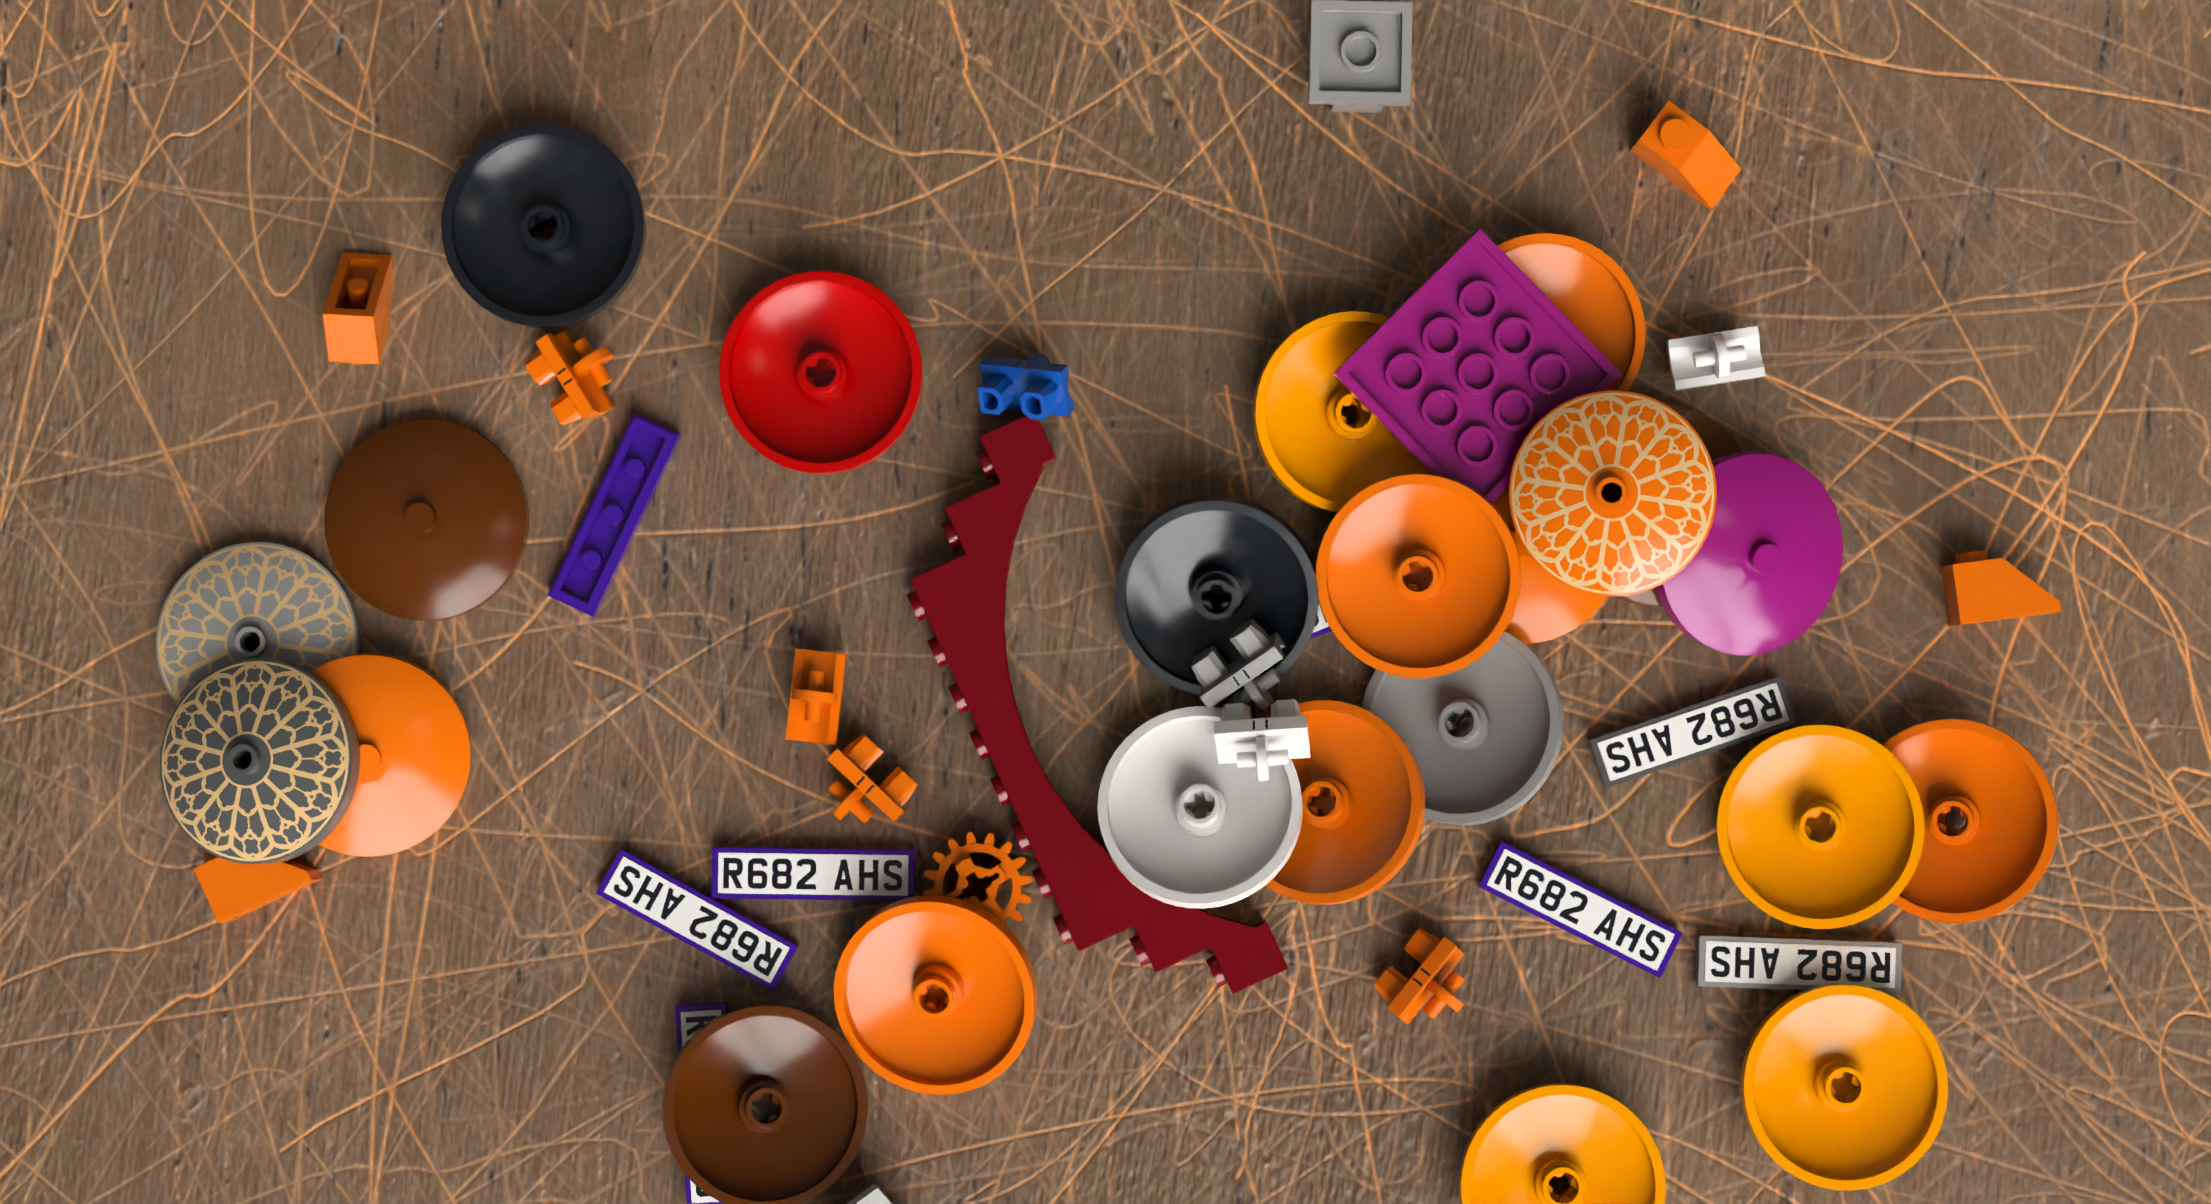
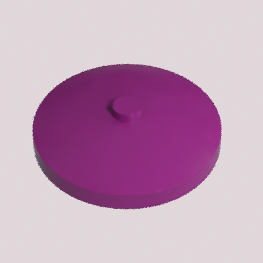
(1764, 560)

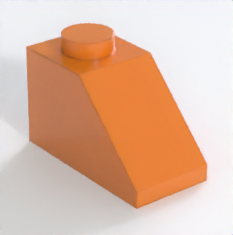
(1687, 155)
(358, 308)
(1991, 591)
(242, 888)

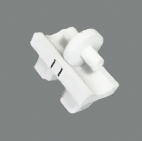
(1715, 358)
(1262, 740)

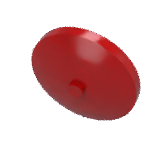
(821, 372)

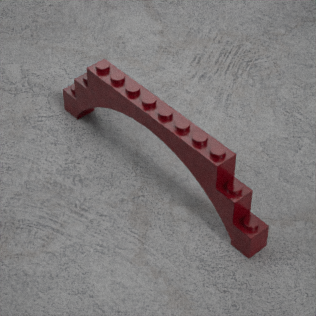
(968, 617)

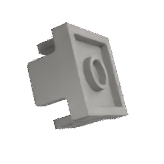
(1359, 54)

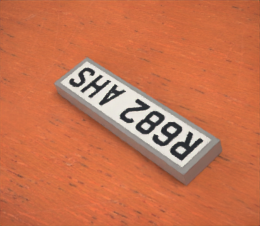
(1796, 963)

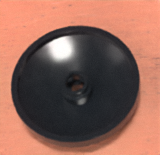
(507, 197)
(1206, 542)

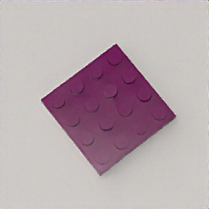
(1473, 366)

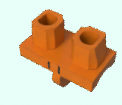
(578, 371)
(816, 696)
(853, 764)
(1437, 961)

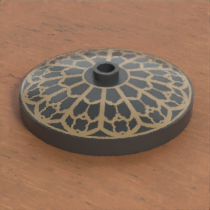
(298, 771)

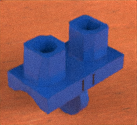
(1025, 386)

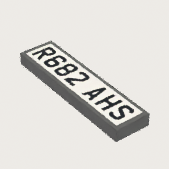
(1692, 731)

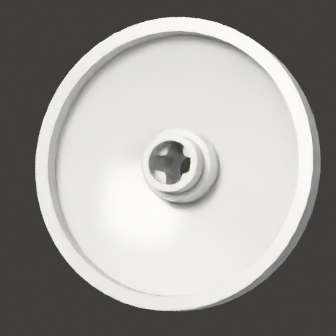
(1150, 823)

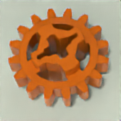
(966, 865)

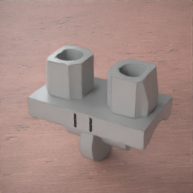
(1258, 655)

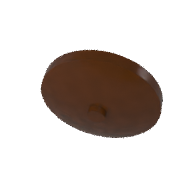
(426, 520)
(764, 1106)

